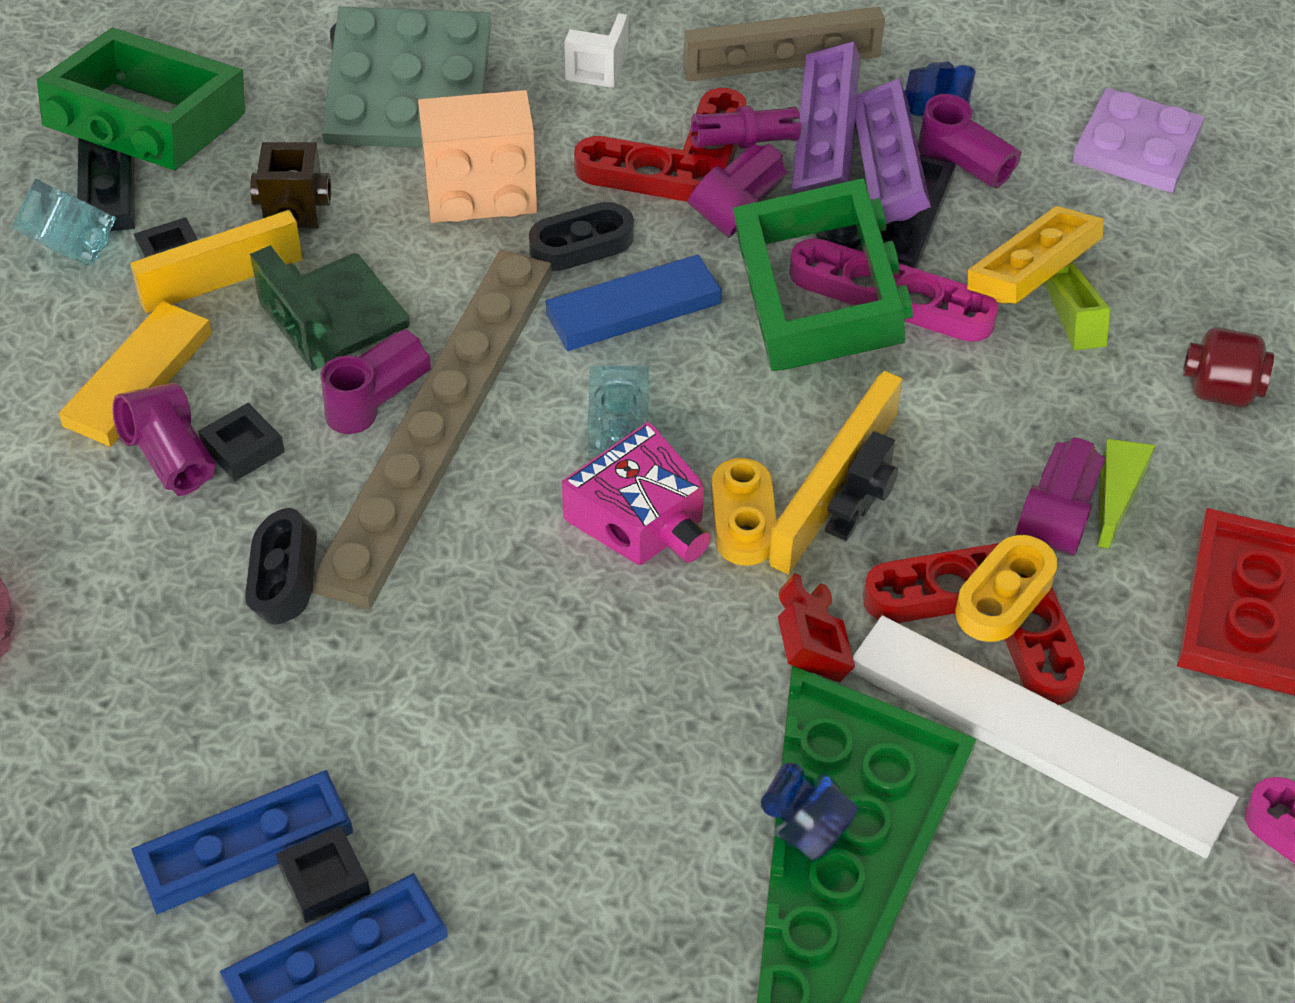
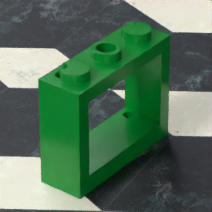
(205, 92)
(833, 332)

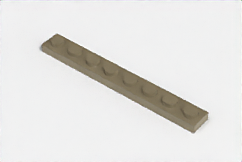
(431, 432)

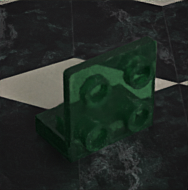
(328, 308)

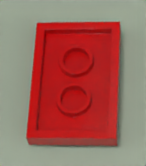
(1242, 603)

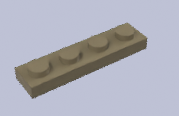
(778, 42)

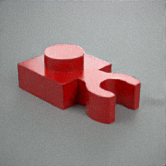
(810, 634)

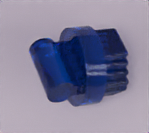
(936, 80)
(810, 813)

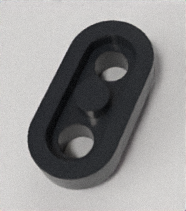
(582, 235)
(281, 566)

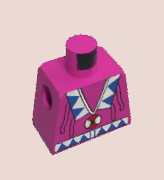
(638, 499)

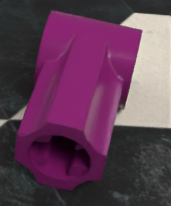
(953, 137)
(740, 183)
(360, 384)
(161, 426)
(1061, 502)

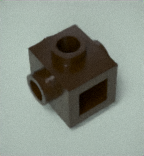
(281, 190)

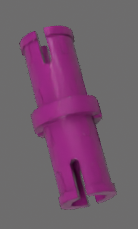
(745, 127)

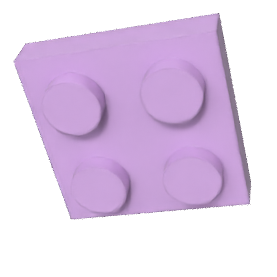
(1138, 139)

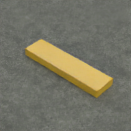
(809, 506)

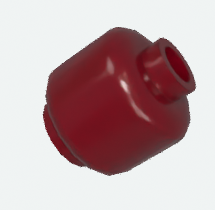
(1229, 367)

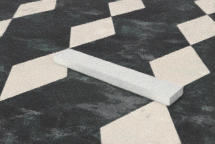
(1045, 736)

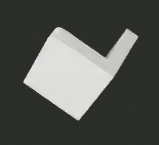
(597, 57)

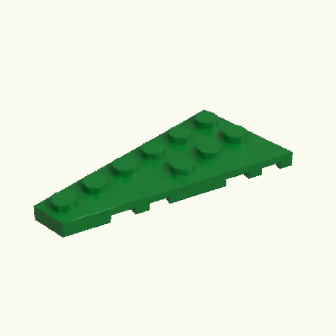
(838, 911)

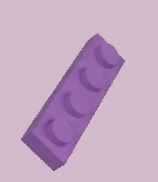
(827, 118)
(891, 151)

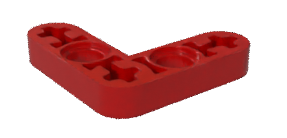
(688, 163)
(1024, 646)

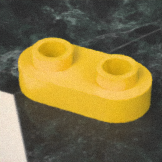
(743, 505)
(1002, 592)

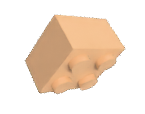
(478, 156)

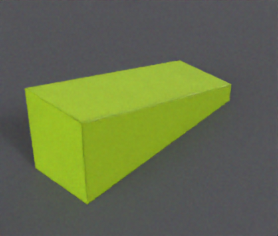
(1079, 308)
(1119, 482)

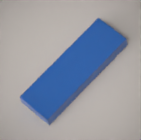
(633, 302)
(237, 841)
(340, 948)

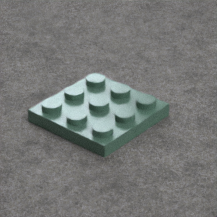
(390, 61)

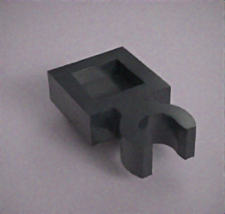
(867, 479)

